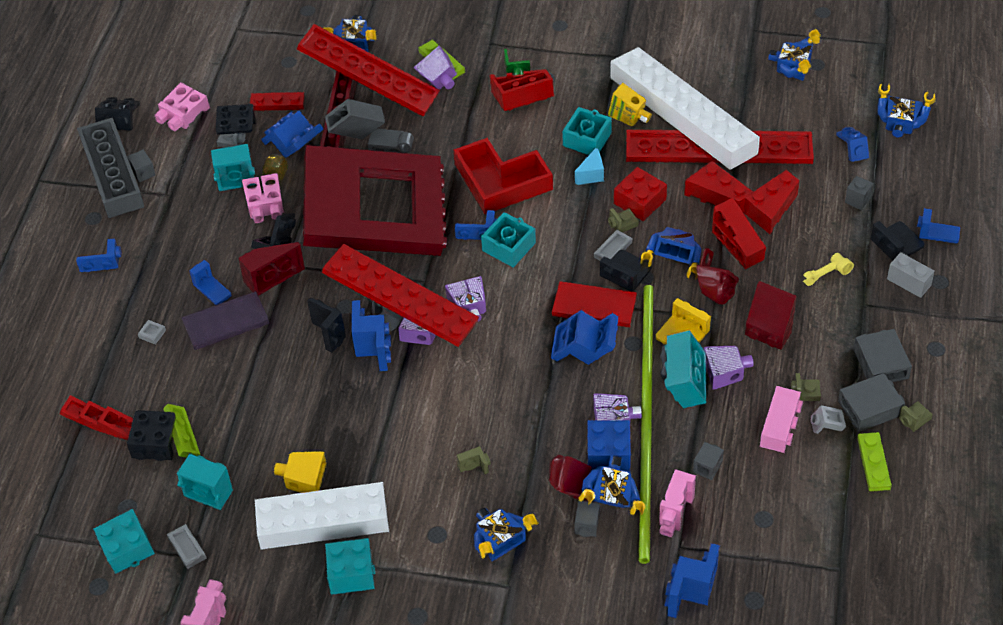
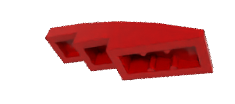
(98, 418)

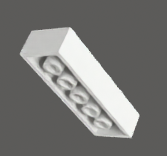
(321, 515)

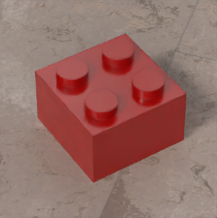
(640, 193)

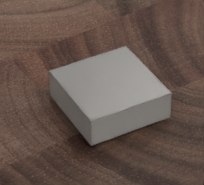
(151, 332)

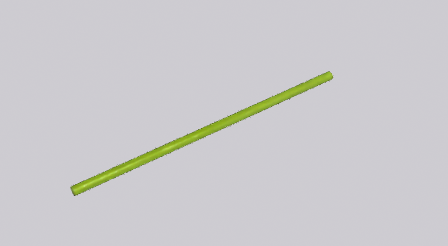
(646, 425)

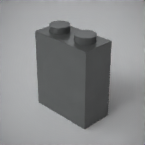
(354, 119)
(881, 354)
(871, 402)

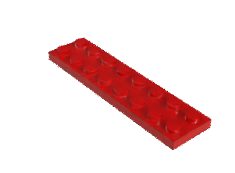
(368, 70)
(400, 295)

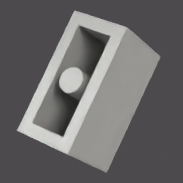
(910, 275)

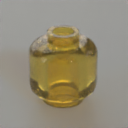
(275, 164)

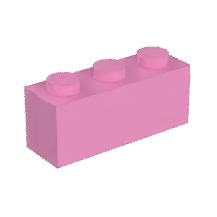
(781, 419)

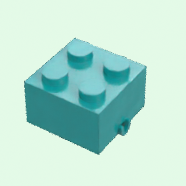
(587, 131)
(232, 166)
(508, 239)
(204, 481)
(124, 541)
(349, 566)

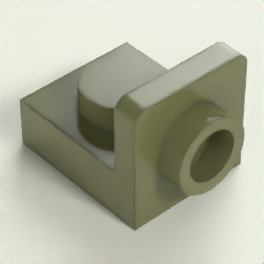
(623, 220)
(809, 388)
(915, 416)
(471, 459)

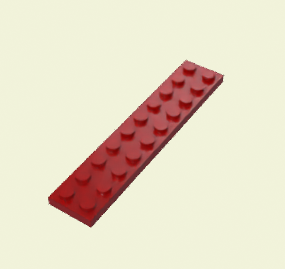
(674, 146)

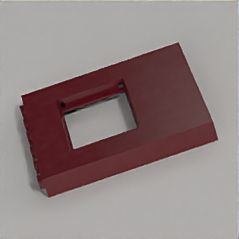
(333, 201)

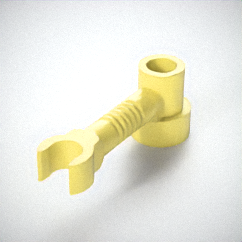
(838, 263)

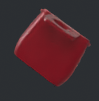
(715, 282)
(568, 475)

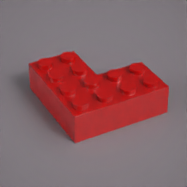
(501, 183)

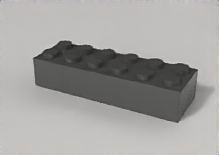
(110, 168)

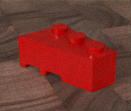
(522, 89)
(716, 186)
(771, 200)
(737, 234)

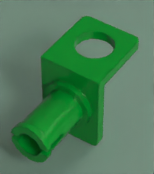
(517, 67)

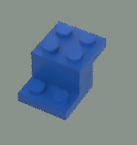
(291, 133)
(371, 335)
(584, 337)
(609, 439)
(692, 580)

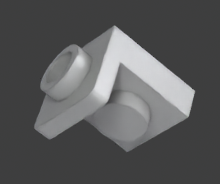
(230, 140)
(827, 418)

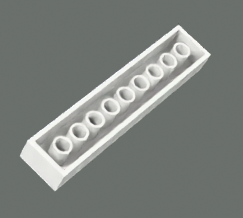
(686, 108)

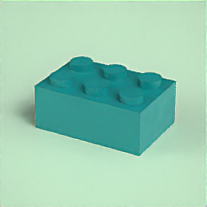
(685, 369)

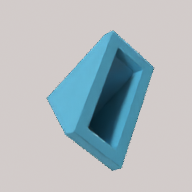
(590, 170)

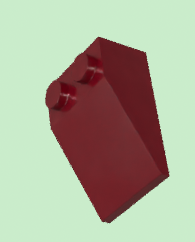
(270, 266)
(771, 315)

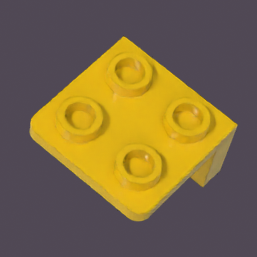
(683, 319)

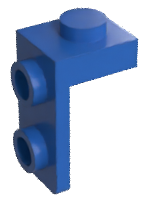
(856, 143)
(474, 231)
(937, 231)
(103, 261)
(207, 284)

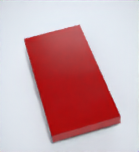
(595, 301)

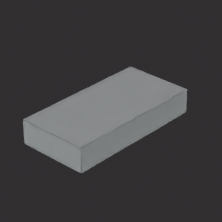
(612, 245)
(186, 546)

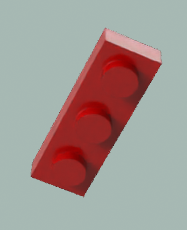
(278, 101)

